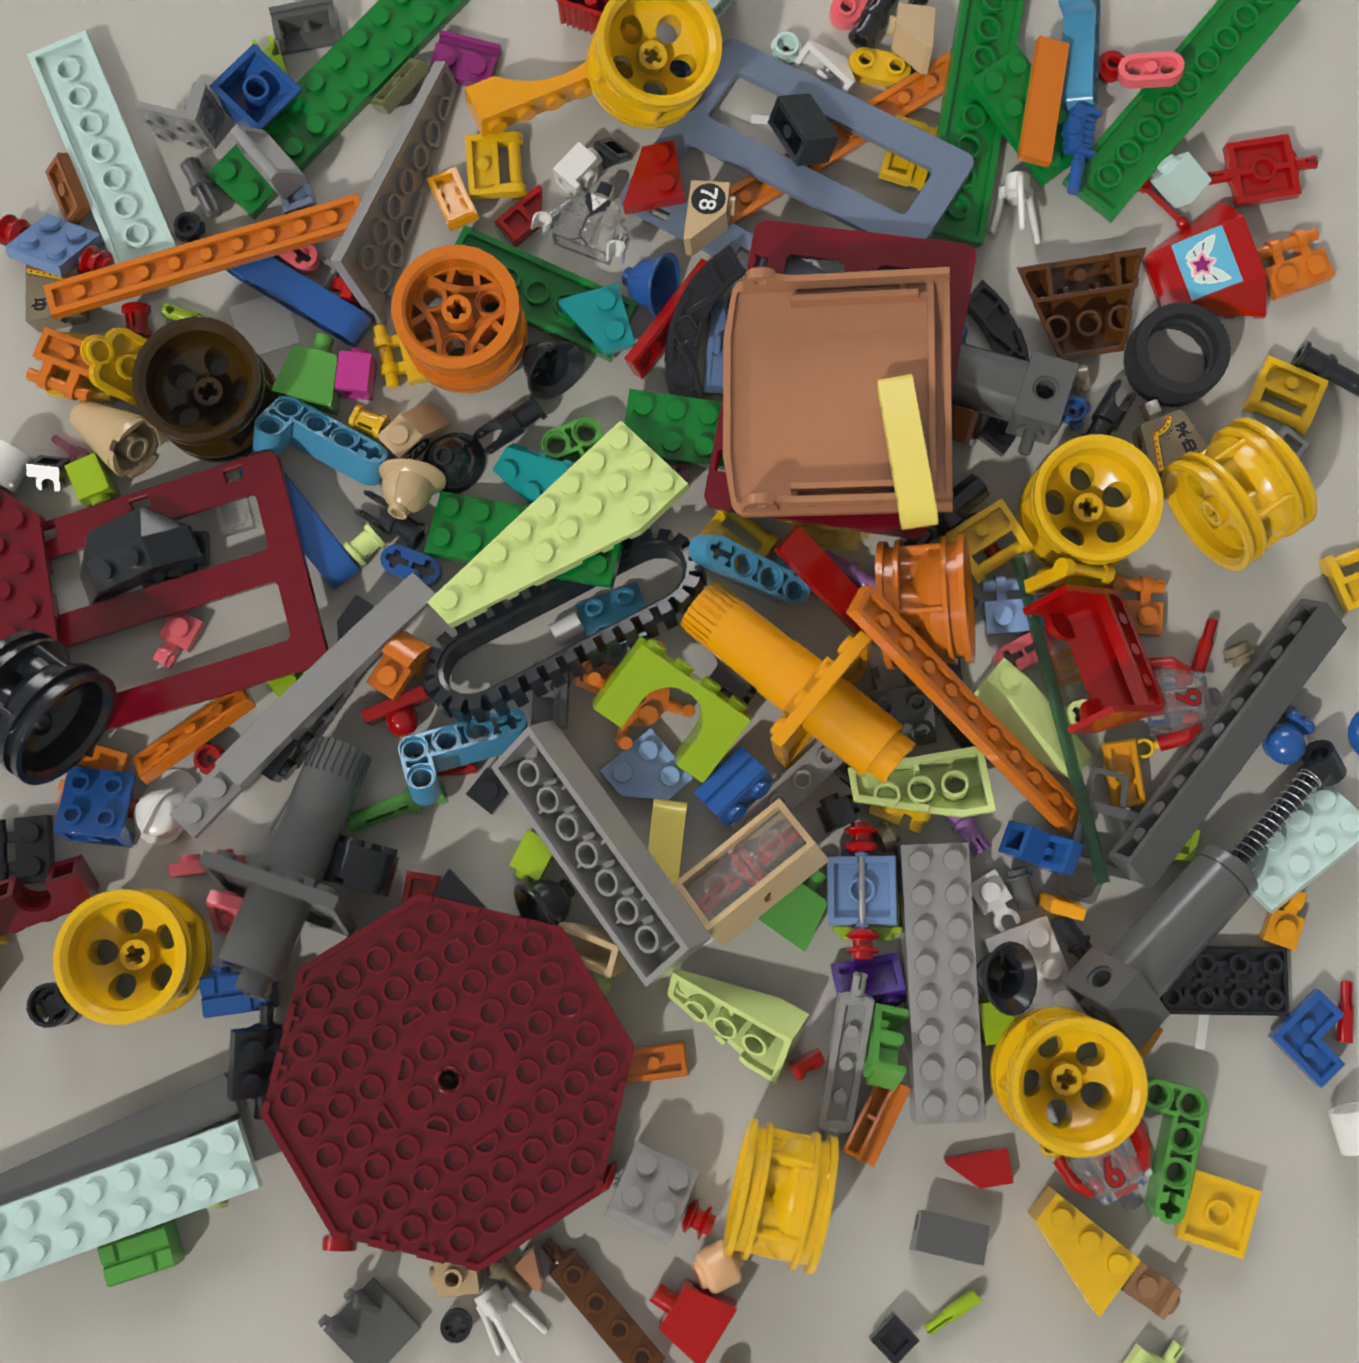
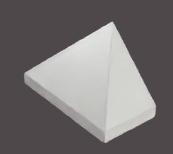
(825, 66)

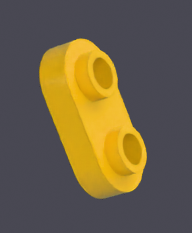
(878, 70)

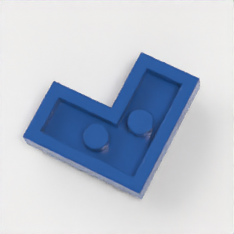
(1301, 1037)

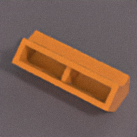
(876, 1123)

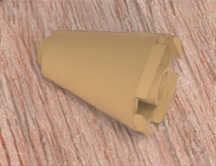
(117, 436)

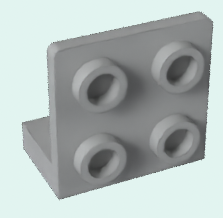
(196, 126)

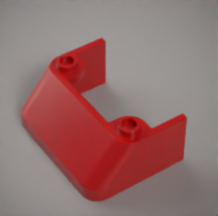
(1106, 654)

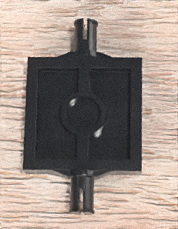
(253, 1057)

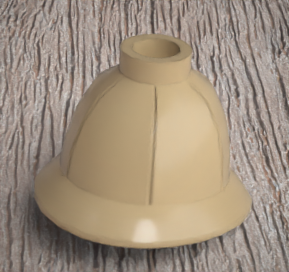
(409, 485)

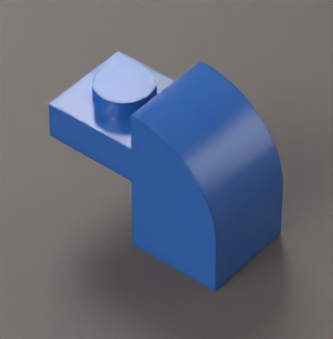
(1040, 848)

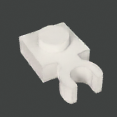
(990, 896)

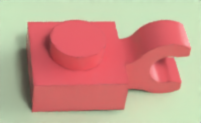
(180, 633)

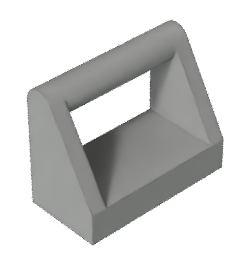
(269, 160)

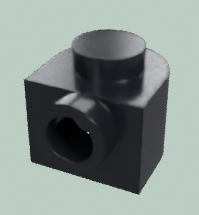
(837, 812)

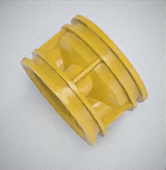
(696, 44)
(1108, 464)
(1240, 494)
(92, 985)
(1117, 1068)
(782, 1196)

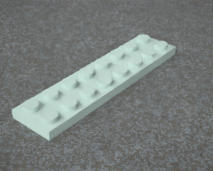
(101, 148)
(125, 1198)

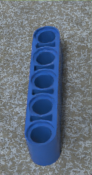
(305, 299)
(319, 542)

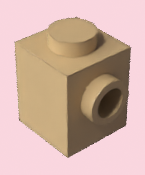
(454, 1280)

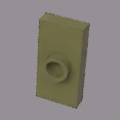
(400, 86)

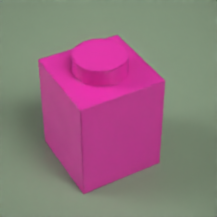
(356, 374)

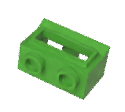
(883, 1046)

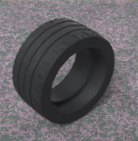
(1196, 323)

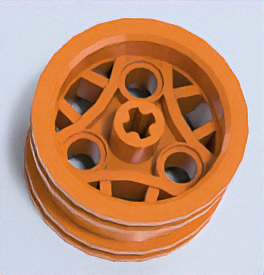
(466, 283)

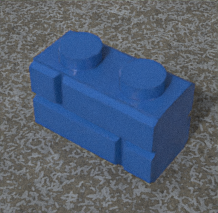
(734, 786)
(222, 997)

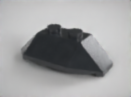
(134, 552)

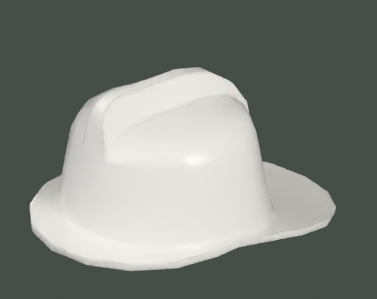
(161, 797)

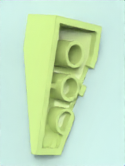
(1026, 715)
(934, 783)
(750, 1021)

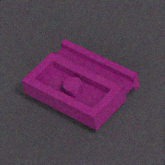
(467, 57)

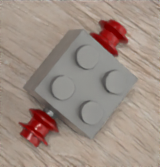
(654, 1195)

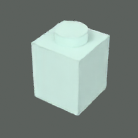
(1180, 179)

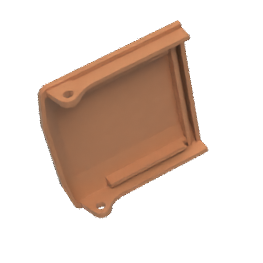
(805, 391)

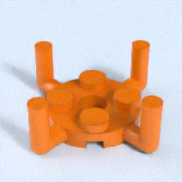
(647, 711)

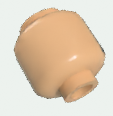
(716, 1270)

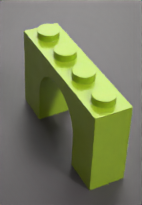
(650, 669)

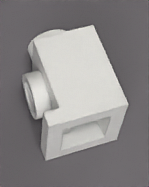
(577, 169)

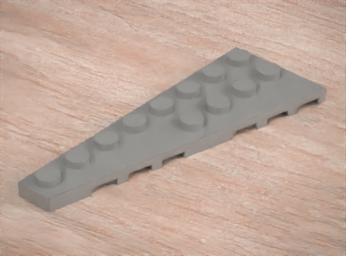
(389, 209)

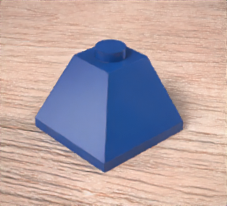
(254, 89)

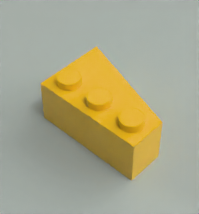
(1086, 1251)

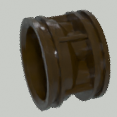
(191, 347)

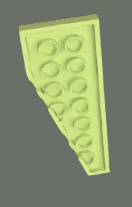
(594, 505)

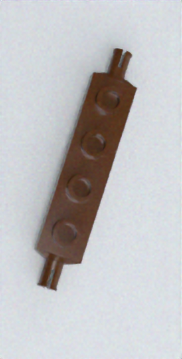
(600, 1307)

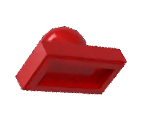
(399, 715)

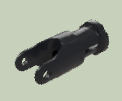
(1108, 415)
(511, 424)
(406, 529)

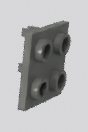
(908, 706)
(370, 1325)

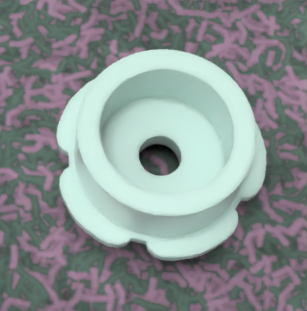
(787, 40)

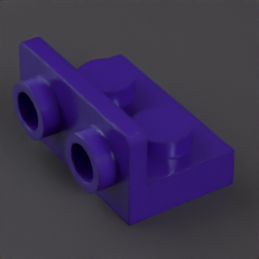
(884, 978)

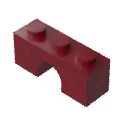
(67, 887)

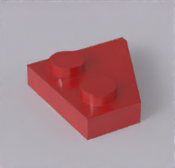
(655, 180)

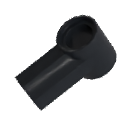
(966, 497)

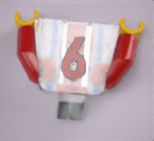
(1186, 705)
(1111, 1174)

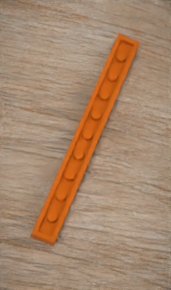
(901, 99)
(200, 257)
(963, 707)

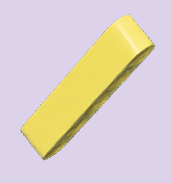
(907, 452)
(667, 836)

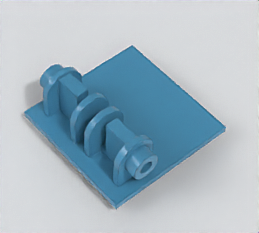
(609, 608)

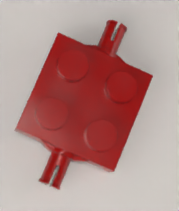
(1262, 170)

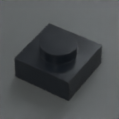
(488, 791)
(894, 1338)

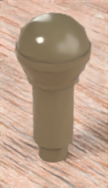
(501, 1270)

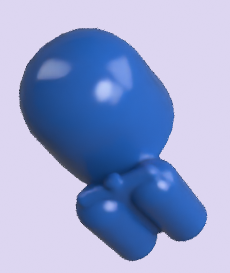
(1286, 740)

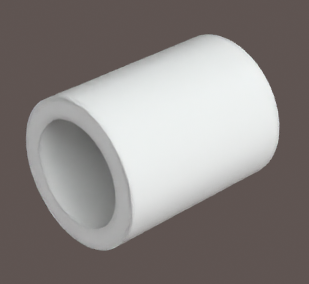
(566, 628)

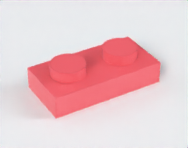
(189, 865)
(222, 909)

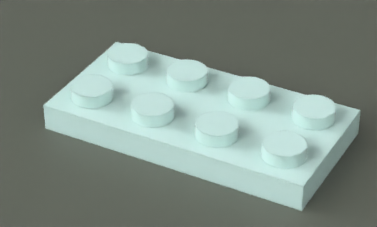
(1305, 847)

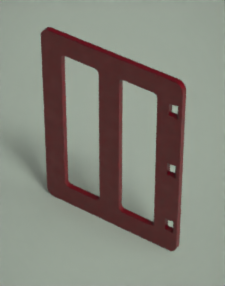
(858, 253)
(279, 563)

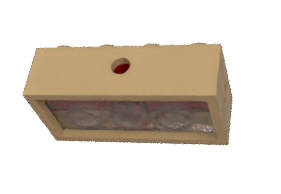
(750, 872)

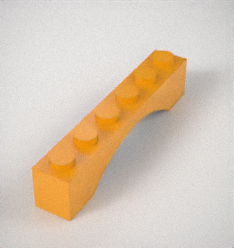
(503, 102)

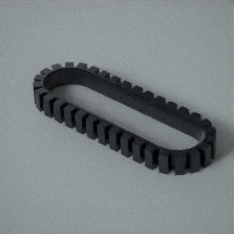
(571, 658)

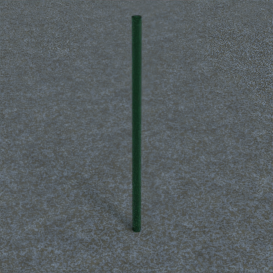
(1061, 724)

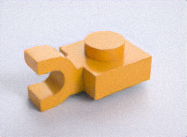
(1283, 925)

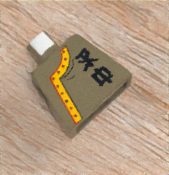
(37, 307)
(1166, 436)

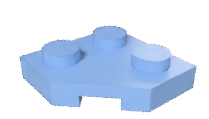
(646, 770)

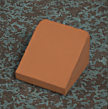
(530, 1267)

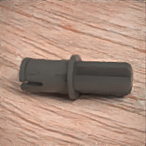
(201, 186)

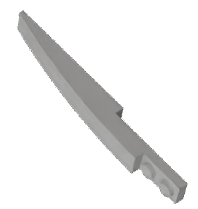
(301, 705)

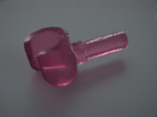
(70, 449)

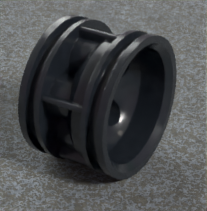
(48, 707)

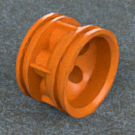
(932, 593)

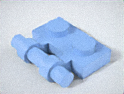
(1004, 615)

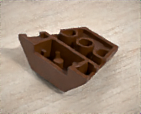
(1085, 301)

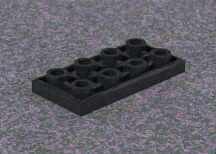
(1233, 983)

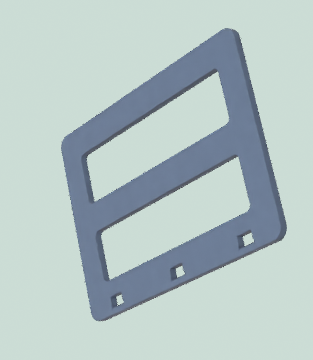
(944, 161)

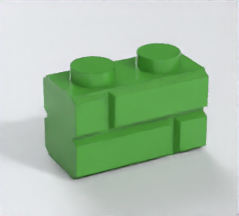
(141, 1253)

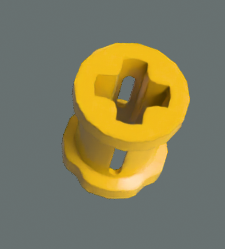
(367, 421)

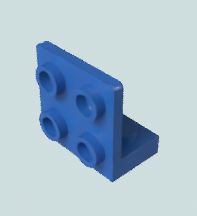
(96, 807)

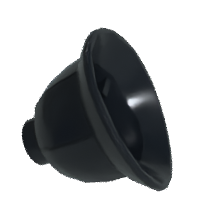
(552, 367)
(459, 459)
(544, 900)
(1008, 978)

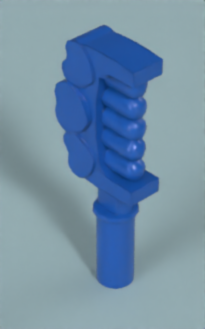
(1077, 141)

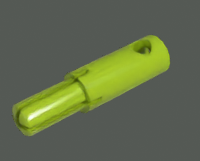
(175, 312)
(953, 1311)

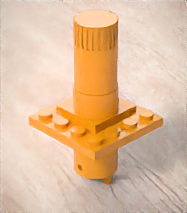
(812, 693)

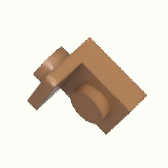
(1153, 1290)

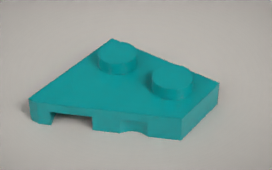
(601, 317)
(529, 471)

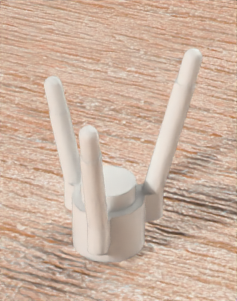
(1018, 192)
(491, 1306)

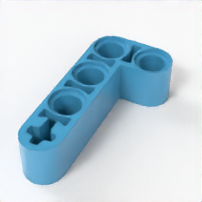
(1082, 31)
(319, 435)
(749, 570)
(464, 750)

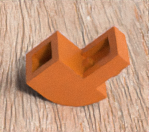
(401, 661)

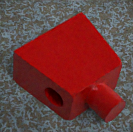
(693, 1317)

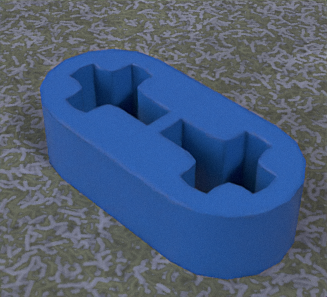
(414, 558)

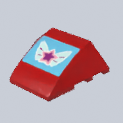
(1211, 266)

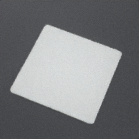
(264, 324)

